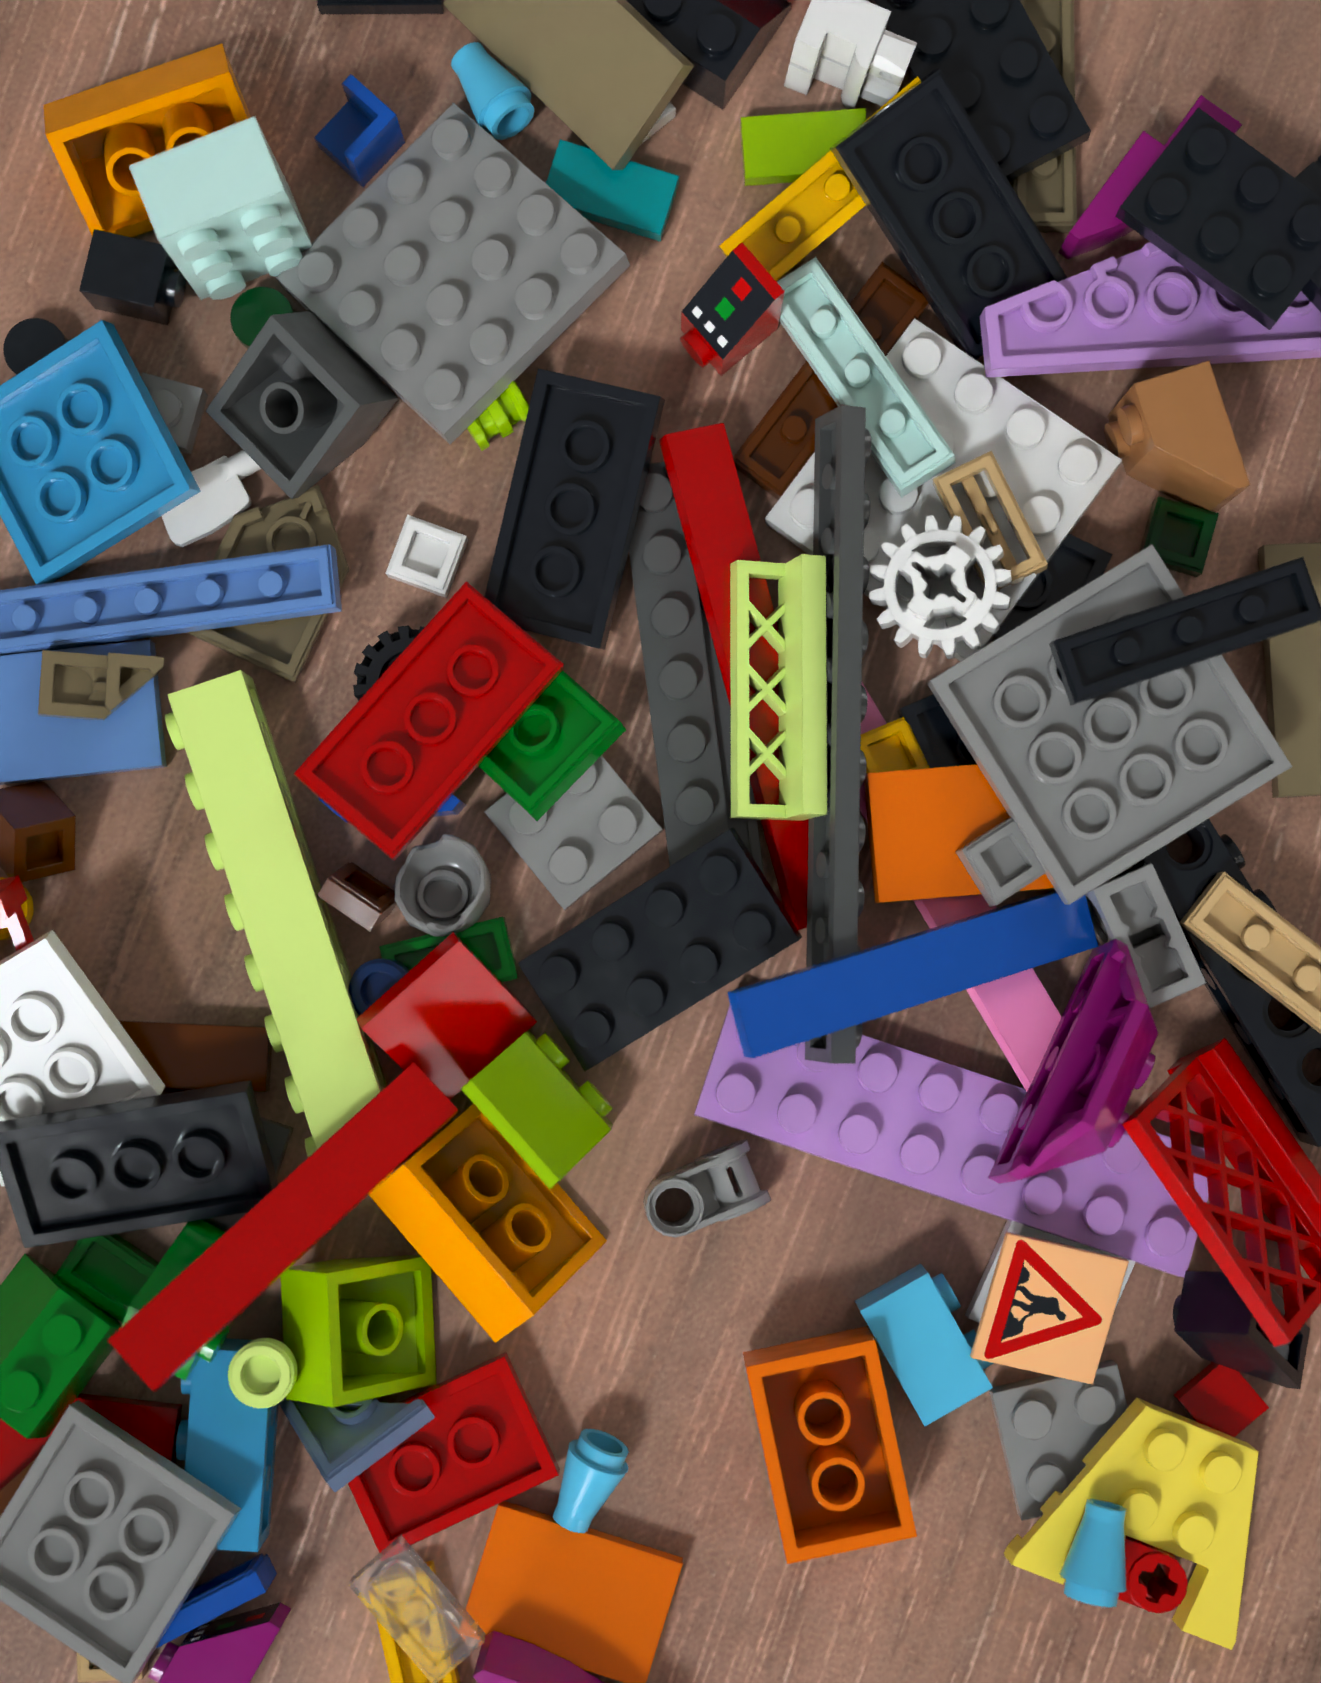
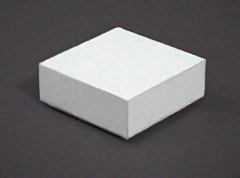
(427, 556)

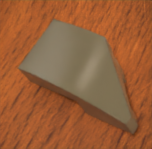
(91, 683)

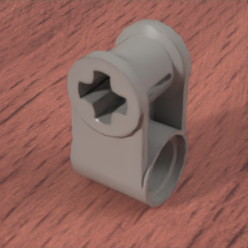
(709, 1190)

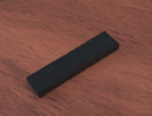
(1186, 631)

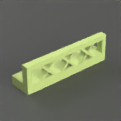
(800, 685)

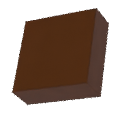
(358, 895)

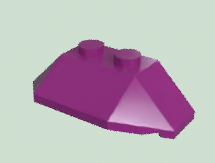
(1086, 1071)

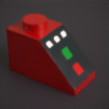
(731, 312)

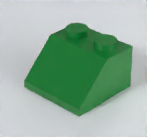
(47, 1347)

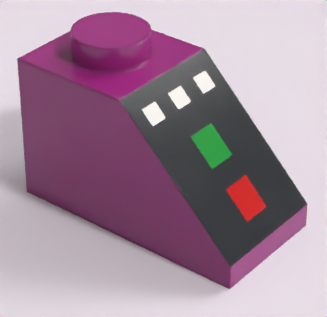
(222, 1649)

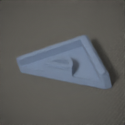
(353, 1435)

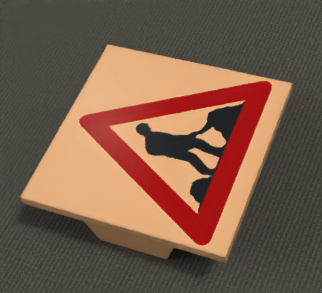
(1049, 1308)

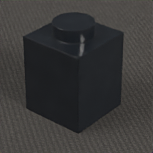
(131, 278)

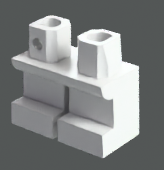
(850, 50)

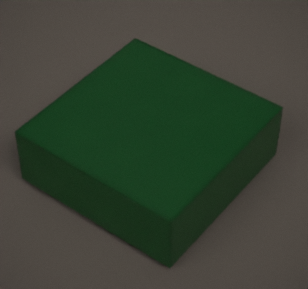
(1180, 534)

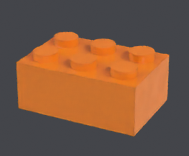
(829, 1444)

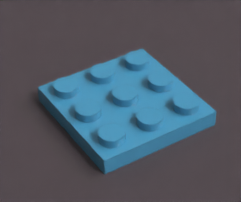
(83, 455)

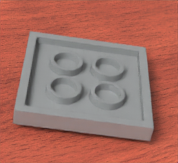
(106, 1541)

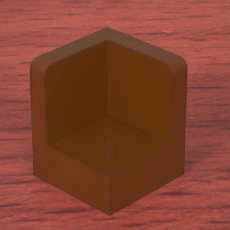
(35, 832)

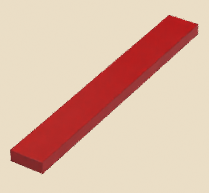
(717, 535)

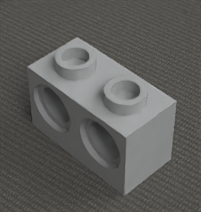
(1140, 915)

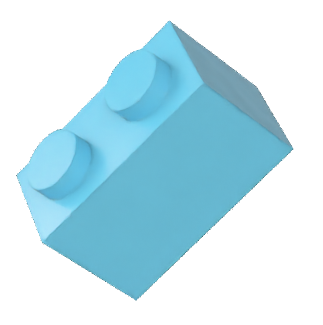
(924, 1342)

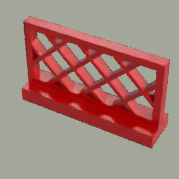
(1267, 1169)

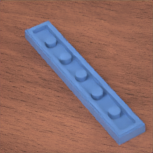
(170, 600)

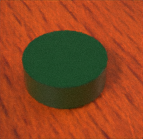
(254, 309)

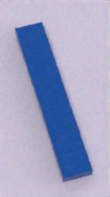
(908, 972)

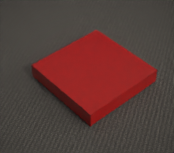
(447, 1017)

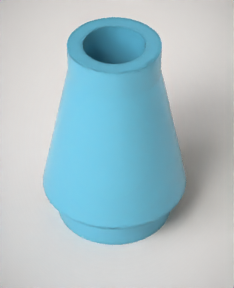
(494, 94)
(590, 1475)
(1097, 1556)

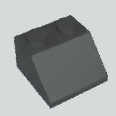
(300, 401)

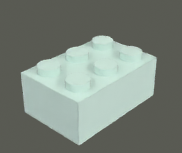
(223, 209)

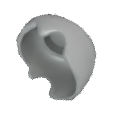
(443, 886)

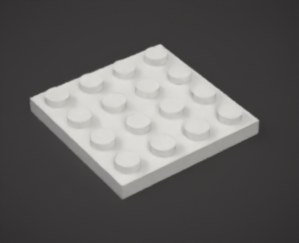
(1043, 458)

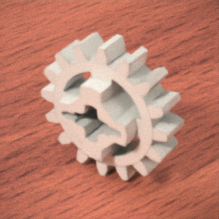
(956, 563)

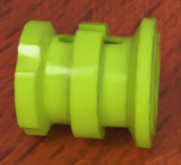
(500, 416)

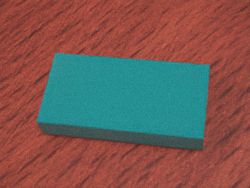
(624, 199)

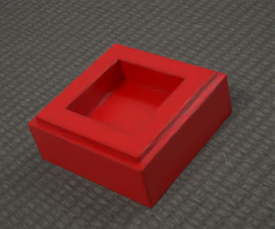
(1221, 1399)

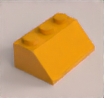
(132, 120)
(487, 1223)

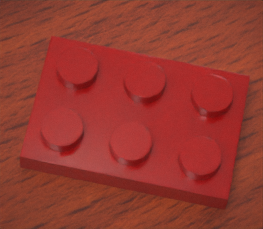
(461, 1462)

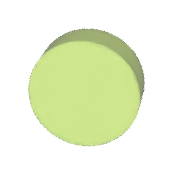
(262, 1372)

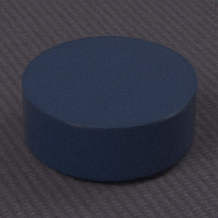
(373, 980)

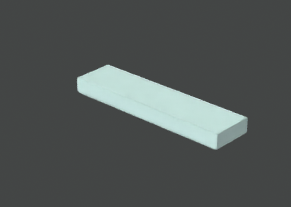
(861, 376)

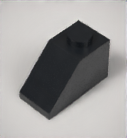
(1224, 1331)

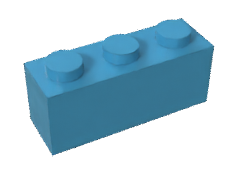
(230, 1447)

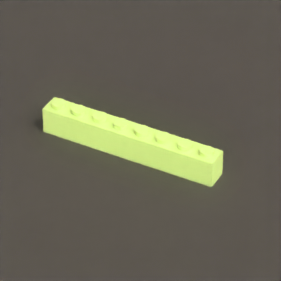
(276, 901)

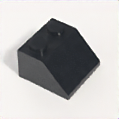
(716, 37)

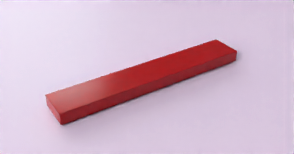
(282, 1227)

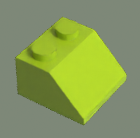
(540, 1106)
(359, 1328)

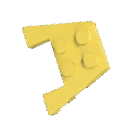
(1181, 1493)

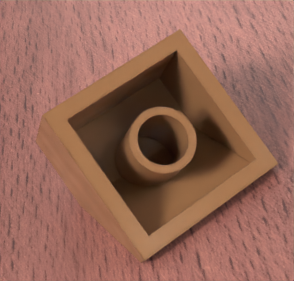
(1179, 438)

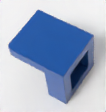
(361, 133)

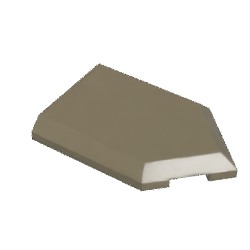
(282, 526)

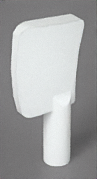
(216, 504)

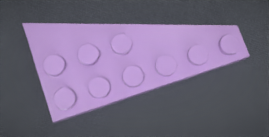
(1136, 316)

